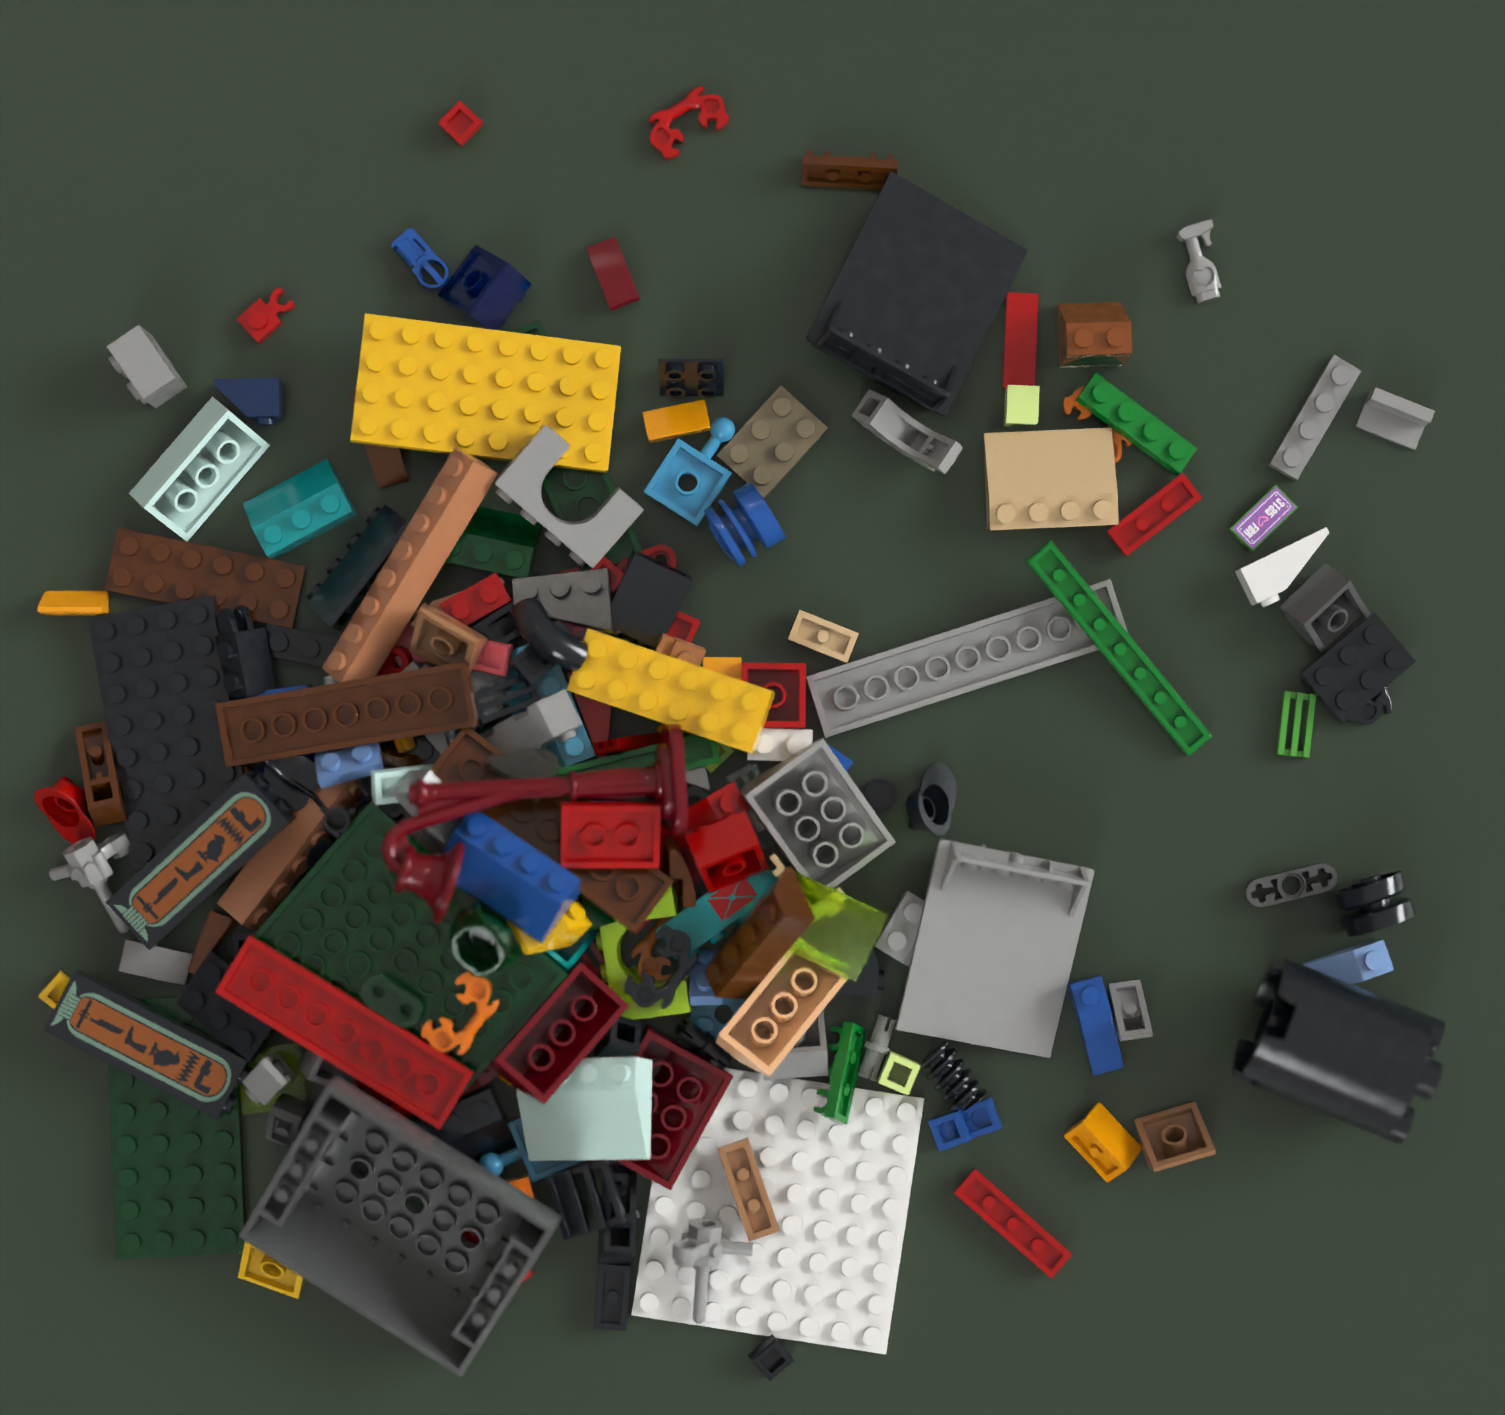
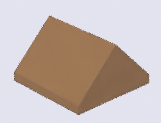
(445, 640)
(1174, 1137)

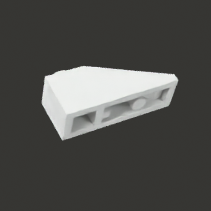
(1275, 572)

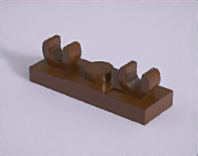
(846, 171)

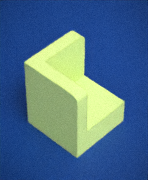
(1021, 405)

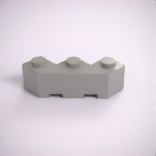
(536, 727)

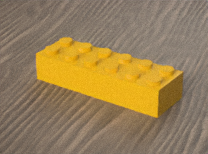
(672, 691)

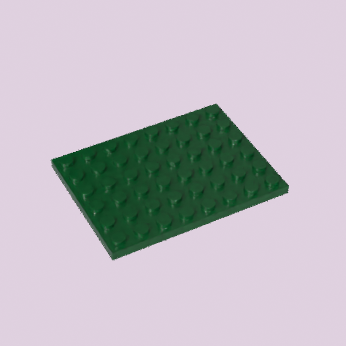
(354, 926)

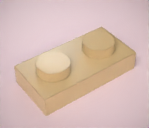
(823, 636)

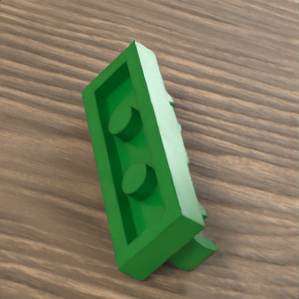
(842, 1072)

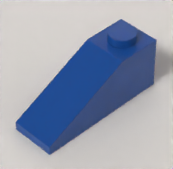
(1095, 1023)

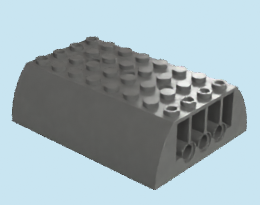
(379, 1251)

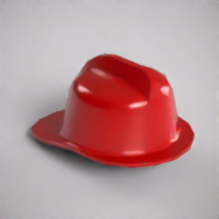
(66, 809)

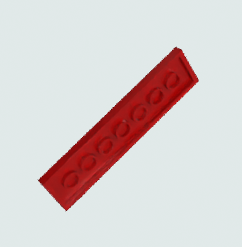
(344, 1031)

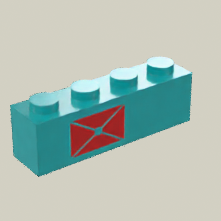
(719, 910)

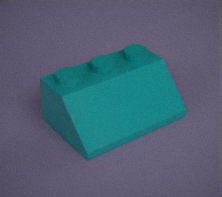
(298, 509)

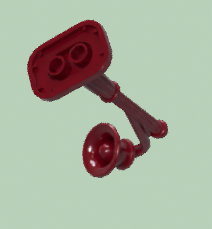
(435, 875)

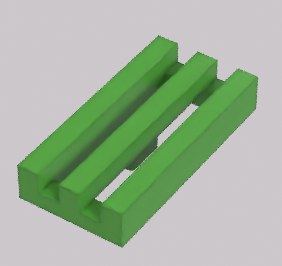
(1308, 726)

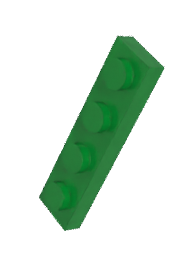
(1135, 424)

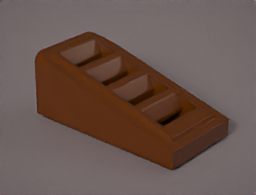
(213, 934)

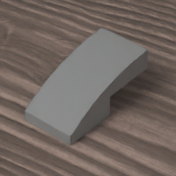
(157, 963)

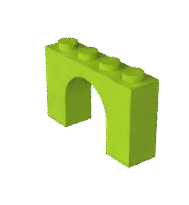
(616, 972)

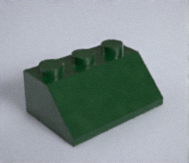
(497, 544)

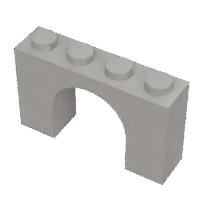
(587, 537)

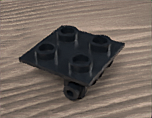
(691, 377)

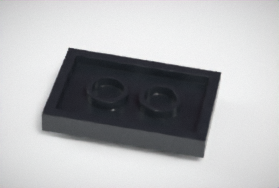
(1357, 668)
(223, 1018)

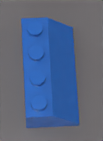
(512, 876)

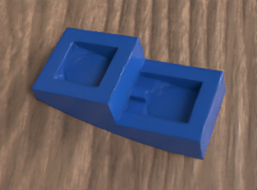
(962, 1126)

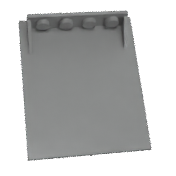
(994, 948)

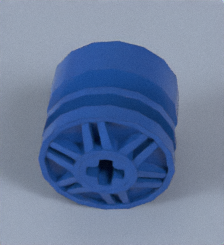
(744, 524)

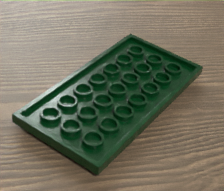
(174, 1167)

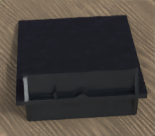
(916, 295)

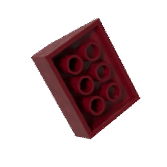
(682, 1103)

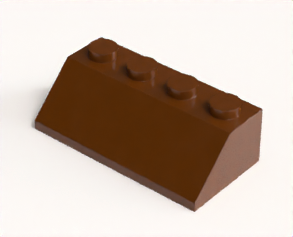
(760, 939)

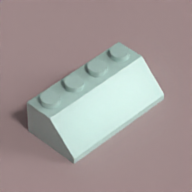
(199, 469)

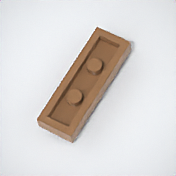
(748, 1189)

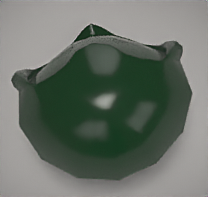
(480, 941)

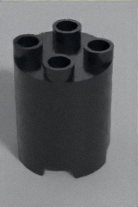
(1340, 1050)

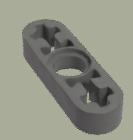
(1311, 871)

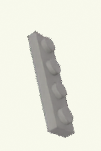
(1314, 417)

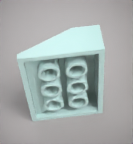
(594, 1113)

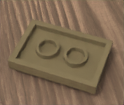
(772, 441)

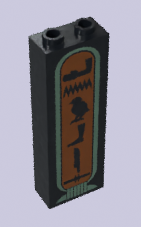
(201, 858)
(148, 1044)

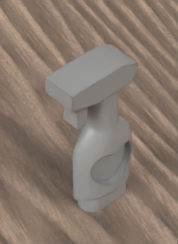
(1200, 272)

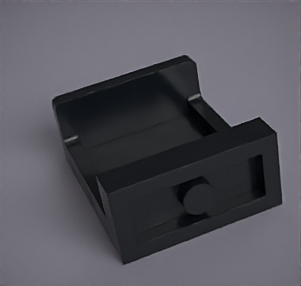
(648, 599)

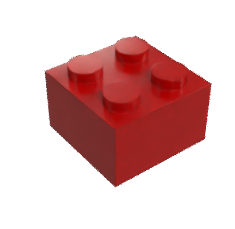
(789, 686)
(726, 851)

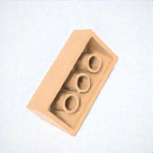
(779, 1012)

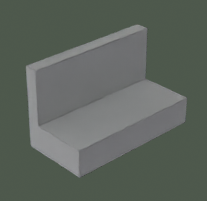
(1394, 418)

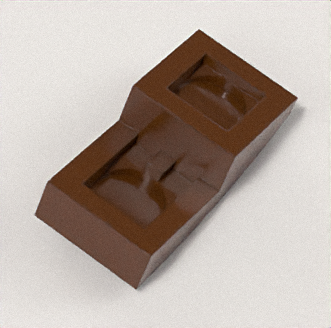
(678, 869)

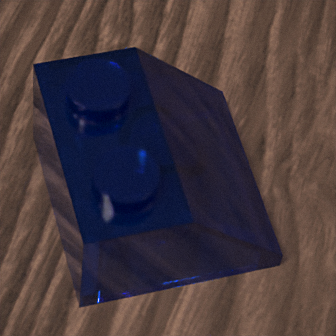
(485, 288)

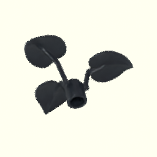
(297, 779)

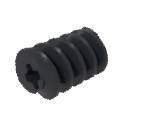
(952, 1078)

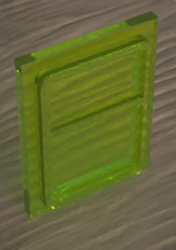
(841, 932)

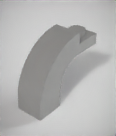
(905, 433)

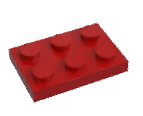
(610, 834)

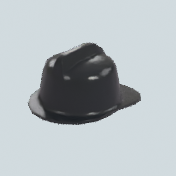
(933, 802)

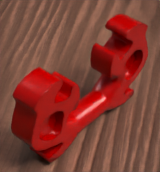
(663, 137)

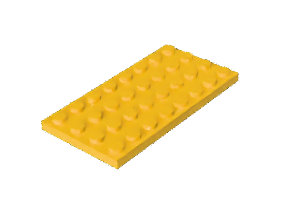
(483, 391)

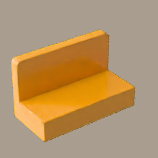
(1103, 1143)

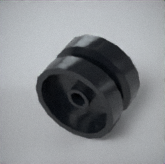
(1375, 907)

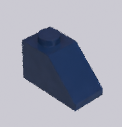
(256, 397)

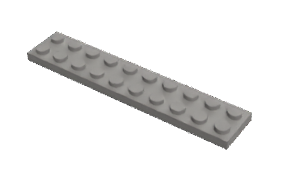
(952, 663)

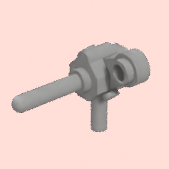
(90, 867)
(702, 1250)

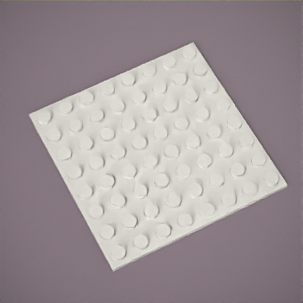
(837, 1207)

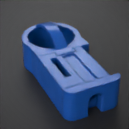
(419, 255)

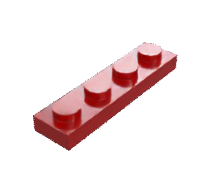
(1012, 1223)

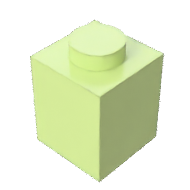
(898, 1072)

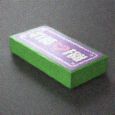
(1263, 518)

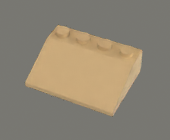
(1050, 479)

